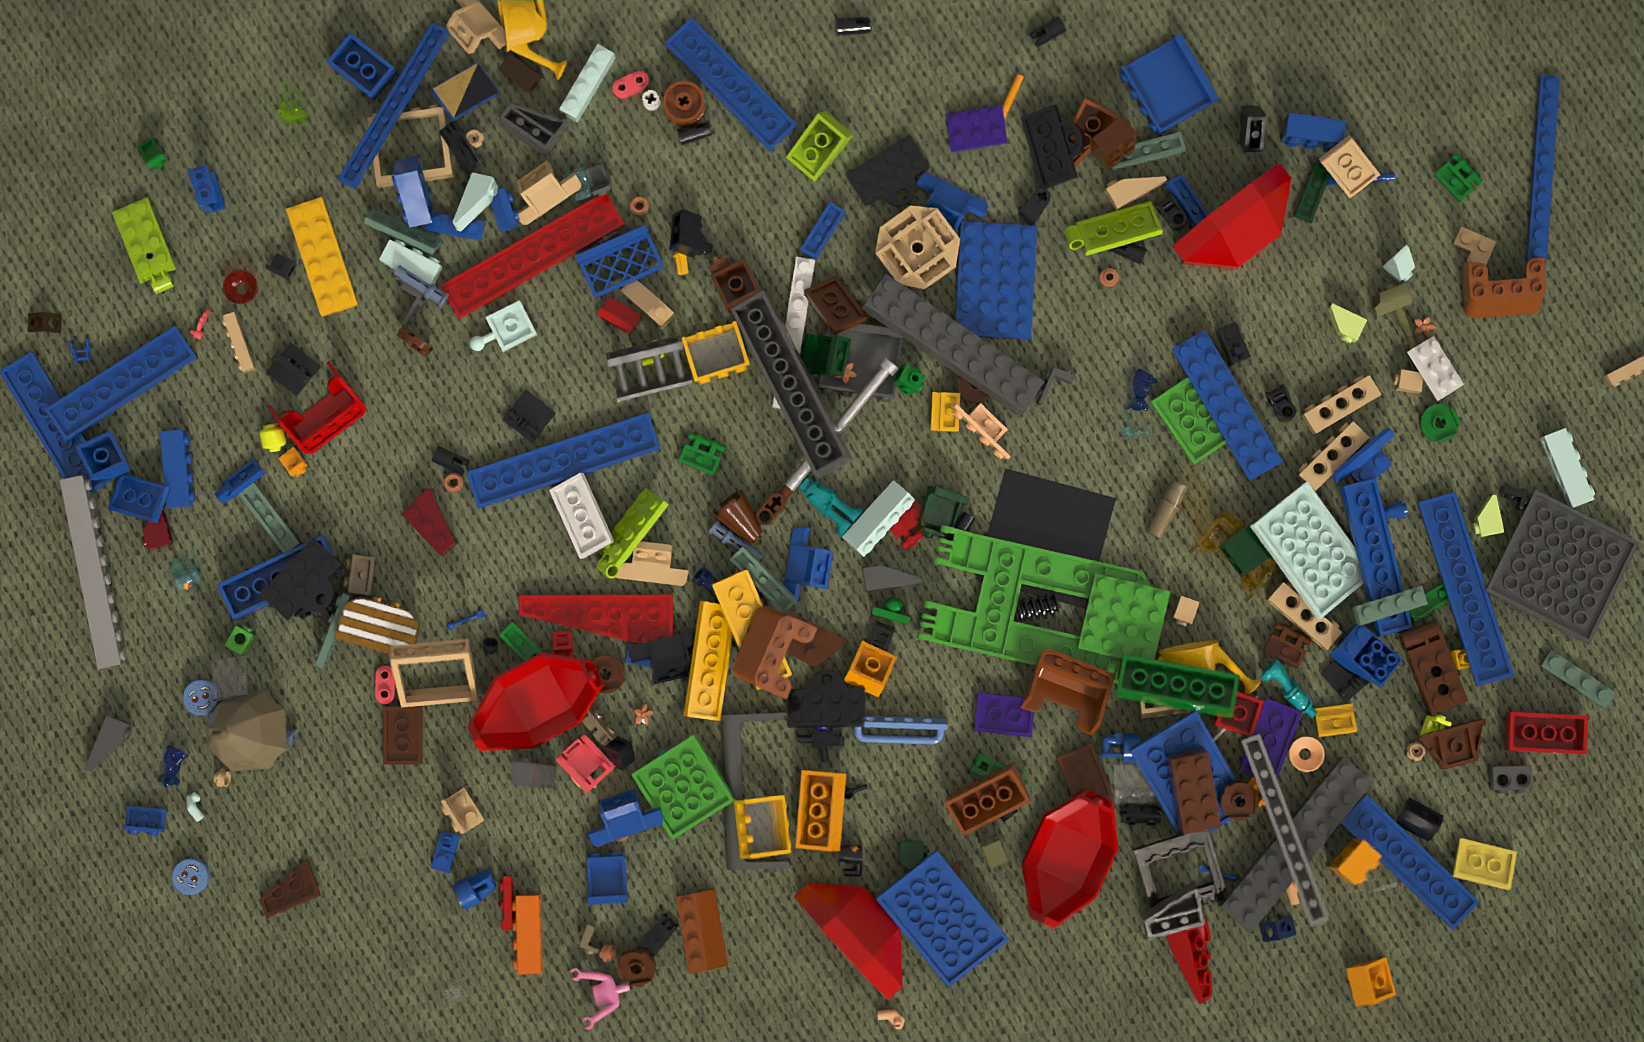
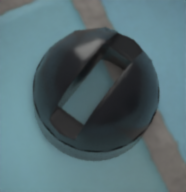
(490, 641)

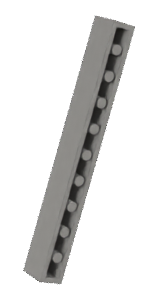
(92, 571)
(1285, 830)

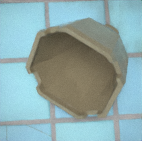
(250, 732)

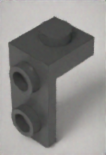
(598, 179)
(418, 303)
(1061, 374)

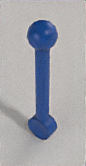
(480, 614)
(1201, 868)

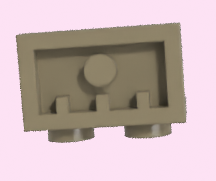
(358, 574)

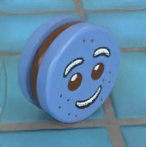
(198, 697)
(191, 876)

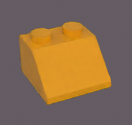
(870, 668)
(1371, 982)

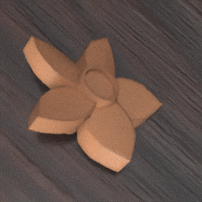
(718, 263)
(1424, 326)
(848, 373)
(641, 715)

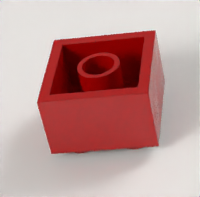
(1244, 715)

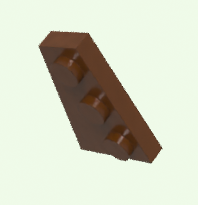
(292, 891)

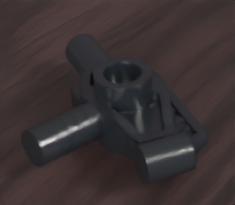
(822, 740)

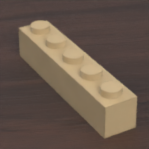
(238, 342)
(1625, 372)

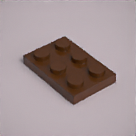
(835, 305)
(402, 735)
(1084, 772)

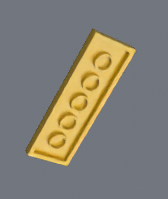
(321, 257)
(739, 604)
(708, 663)

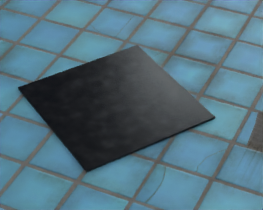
(1052, 519)

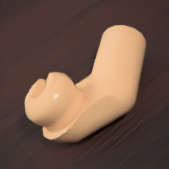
(1292, 894)
(893, 1016)

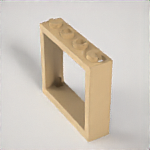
(432, 174)
(428, 653)

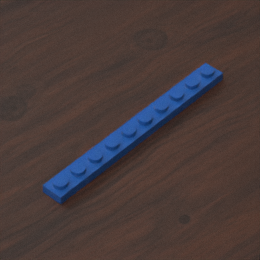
(393, 106)
(1543, 167)

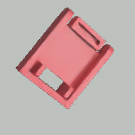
(582, 760)

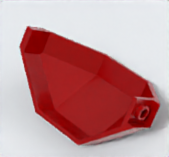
(1240, 225)
(534, 702)
(1069, 857)
(858, 929)

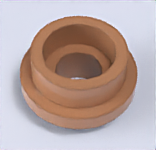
(639, 199)
(1107, 283)
(451, 476)
(608, 952)

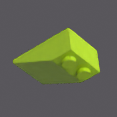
(819, 145)

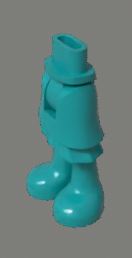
(823, 498)
(1289, 689)

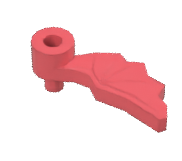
(198, 334)

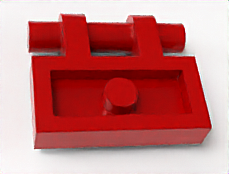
(906, 522)

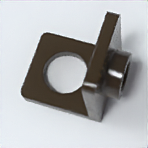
(40, 322)

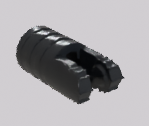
(854, 26)
(1050, 30)
(694, 133)
(1132, 252)
(446, 458)

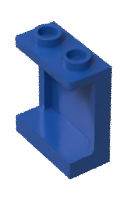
(206, 189)
(607, 878)

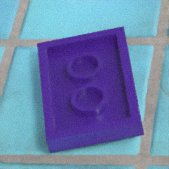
(976, 128)
(1002, 715)

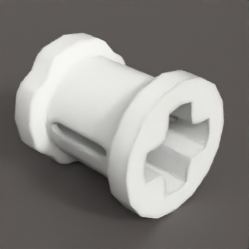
(654, 104)

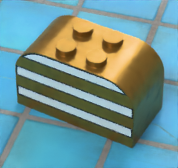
(377, 624)

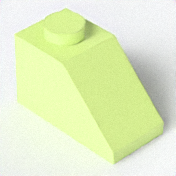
(1346, 323)
(1488, 519)

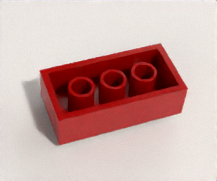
(1546, 733)

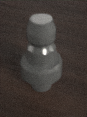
(608, 237)

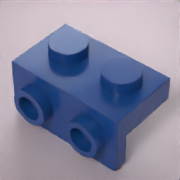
(503, 210)
(145, 819)

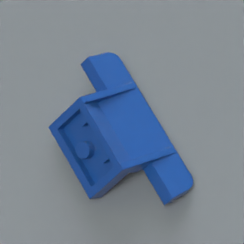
(951, 200)
(1368, 461)
(806, 564)
(623, 818)

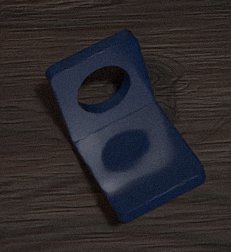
(1281, 929)

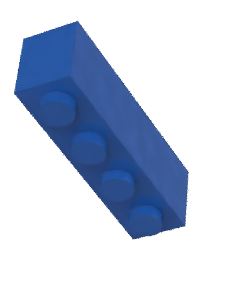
(177, 468)

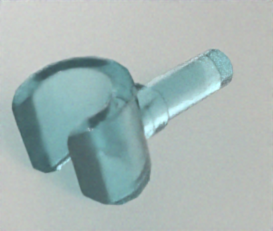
(1129, 432)

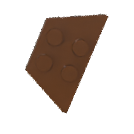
(819, 648)
(1454, 744)

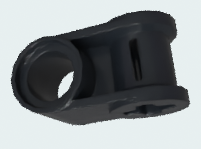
(1033, 208)
(1171, 211)
(1281, 402)

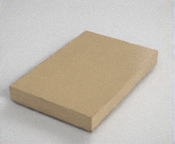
(1349, 166)

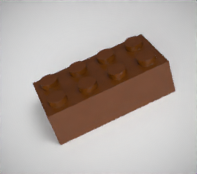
(1193, 790)

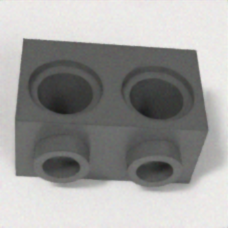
(1510, 774)

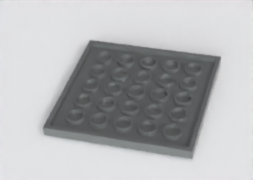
(1561, 567)

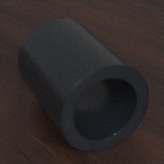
(965, 522)

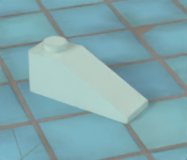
(475, 199)
(1400, 265)

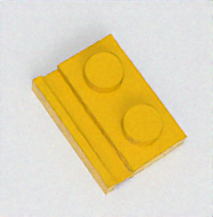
(941, 414)
(1335, 720)

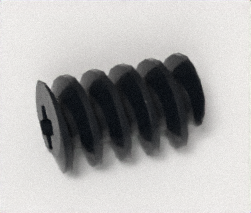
(1039, 607)

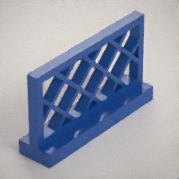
(613, 246)

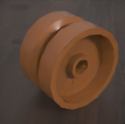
(684, 92)

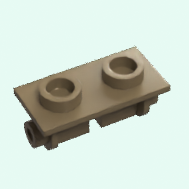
(604, 731)

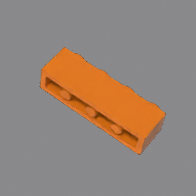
(528, 934)

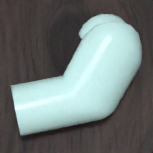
(192, 807)

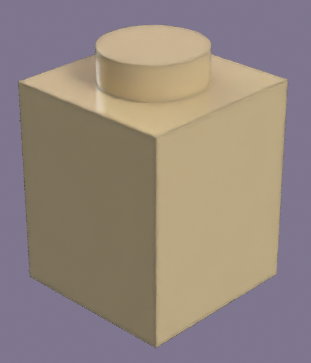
(1408, 381)
(1185, 611)

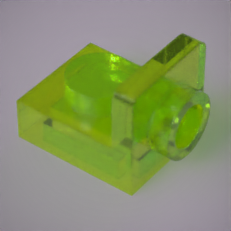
(294, 116)

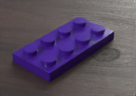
(1276, 728)

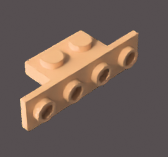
(985, 425)

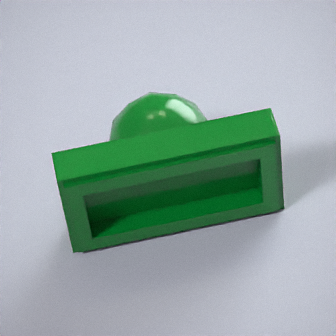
(152, 154)
(892, 611)

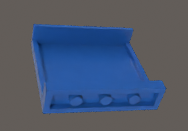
(1168, 85)

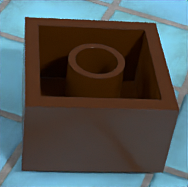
(1113, 143)
(735, 283)

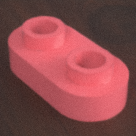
(631, 85)
(385, 685)

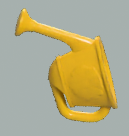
(523, 26)
(1205, 655)

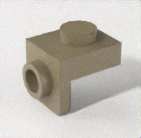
(586, 935)

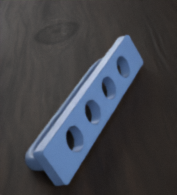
(938, 724)

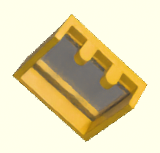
(716, 353)
(762, 827)

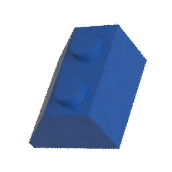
(102, 457)

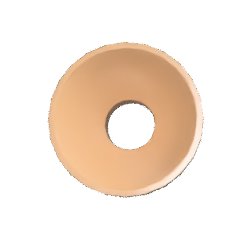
(1316, 754)

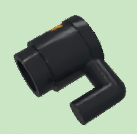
(852, 854)

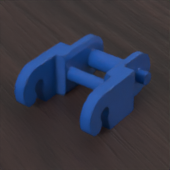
(75, 352)

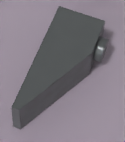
(883, 577)
(111, 736)

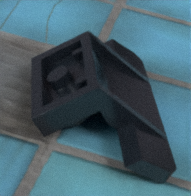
(667, 656)

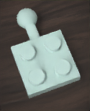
(508, 326)

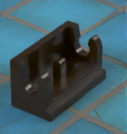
(520, 72)

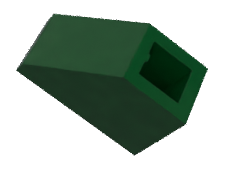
(912, 853)

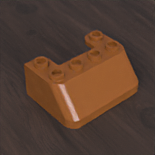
(1506, 296)
(766, 647)
(1070, 685)

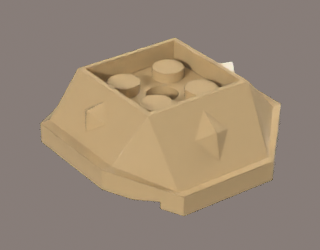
(921, 227)

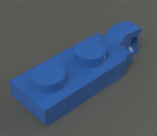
(239, 481)

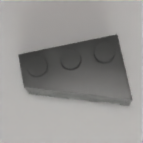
(533, 128)
(532, 774)
(1174, 913)

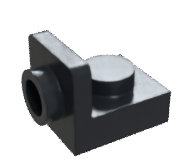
(1512, 493)

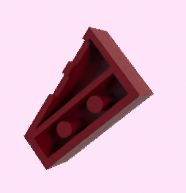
(430, 522)

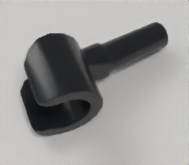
(850, 792)

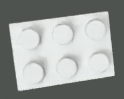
(1435, 368)

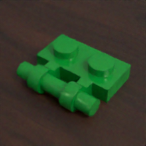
(1454, 181)
(700, 459)

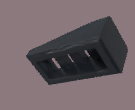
(885, 628)

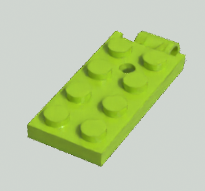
(1119, 228)
(144, 236)
(630, 532)

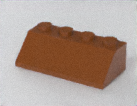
(987, 799)
(701, 931)

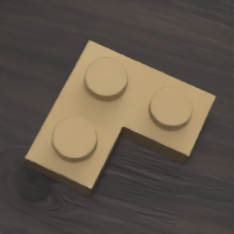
(1478, 245)

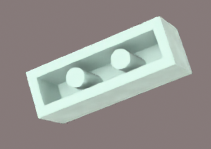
(412, 260)

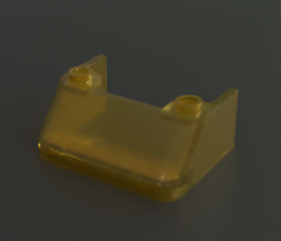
(1221, 530)

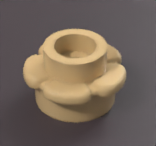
(479, 138)
(1419, 747)
(222, 778)

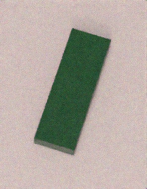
(1312, 193)

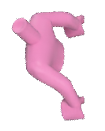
(605, 993)

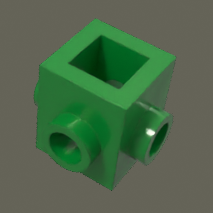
(909, 379)

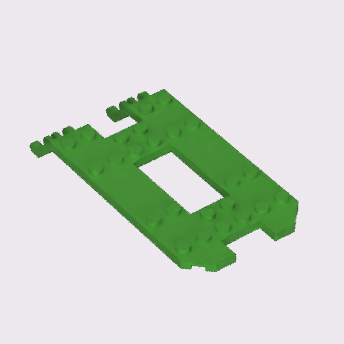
(1005, 569)

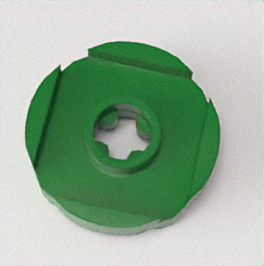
(1444, 413)

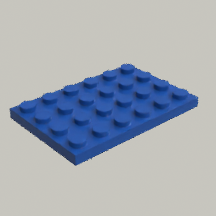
(996, 279)
(1180, 736)
(942, 918)

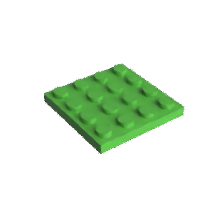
(1188, 421)
(1123, 618)
(684, 786)

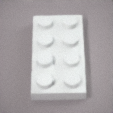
(581, 515)

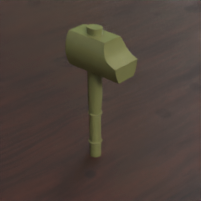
(1394, 299)

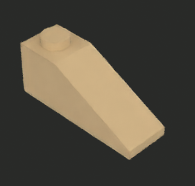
(1128, 190)
(648, 303)

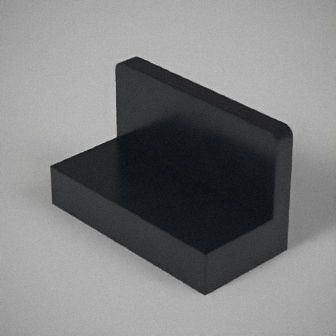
(1420, 819)

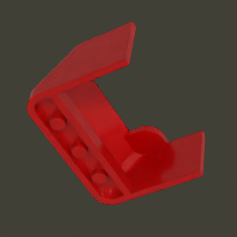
(325, 418)

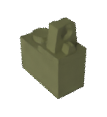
(991, 847)

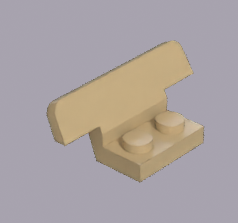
(474, 23)
(544, 191)
(652, 564)

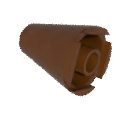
(739, 517)

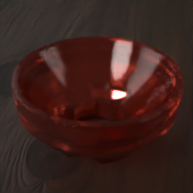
(231, 282)

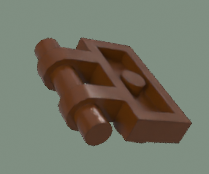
(1284, 650)

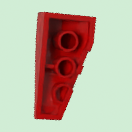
(1192, 957)

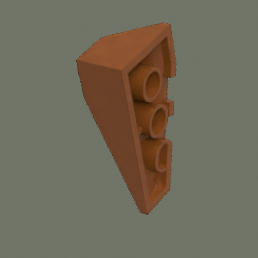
(1092, 119)

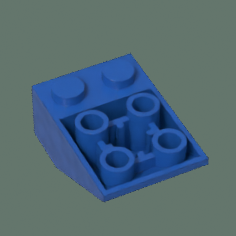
(1366, 655)

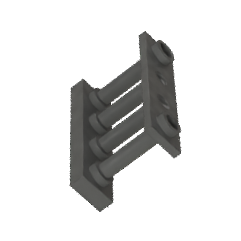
(653, 350)

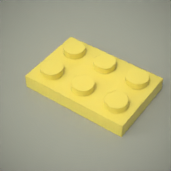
(1484, 864)

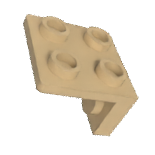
(462, 811)

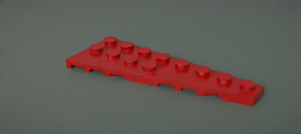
(616, 616)

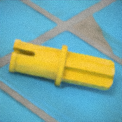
(681, 263)

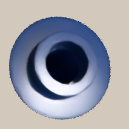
(1396, 510)

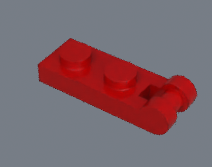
(506, 886)

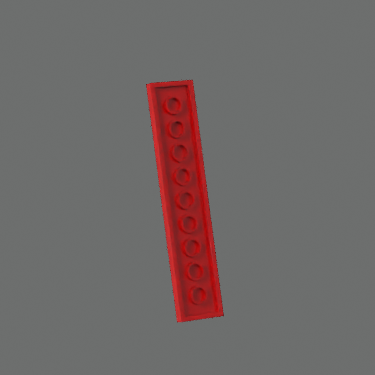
(532, 255)

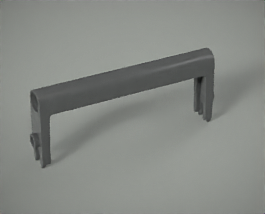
(733, 777)

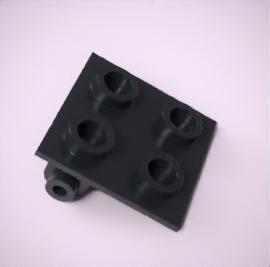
(528, 416)
(1343, 680)

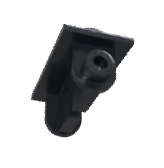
(1150, 816)

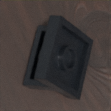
(293, 369)

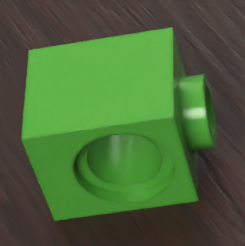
(232, 640)

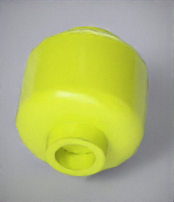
(272, 437)

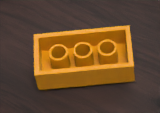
(820, 810)

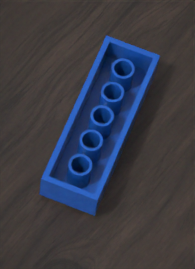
(243, 590)

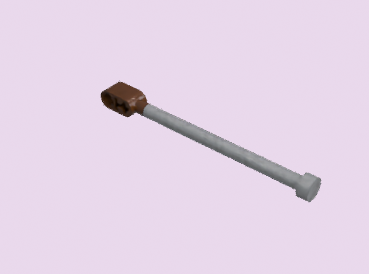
(841, 423)

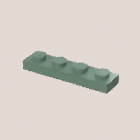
(1153, 150)
(401, 231)
(269, 518)
(764, 579)
(1389, 605)
(323, 655)
(1577, 679)

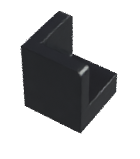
(282, 266)
(620, 752)

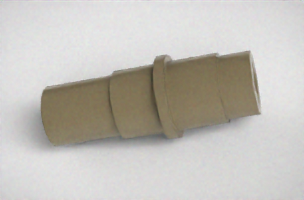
(1167, 509)

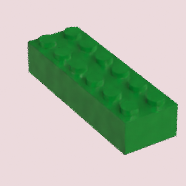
(1177, 686)

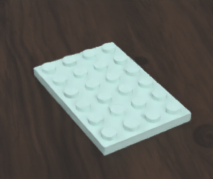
(1310, 549)

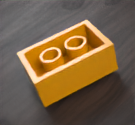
(1355, 861)

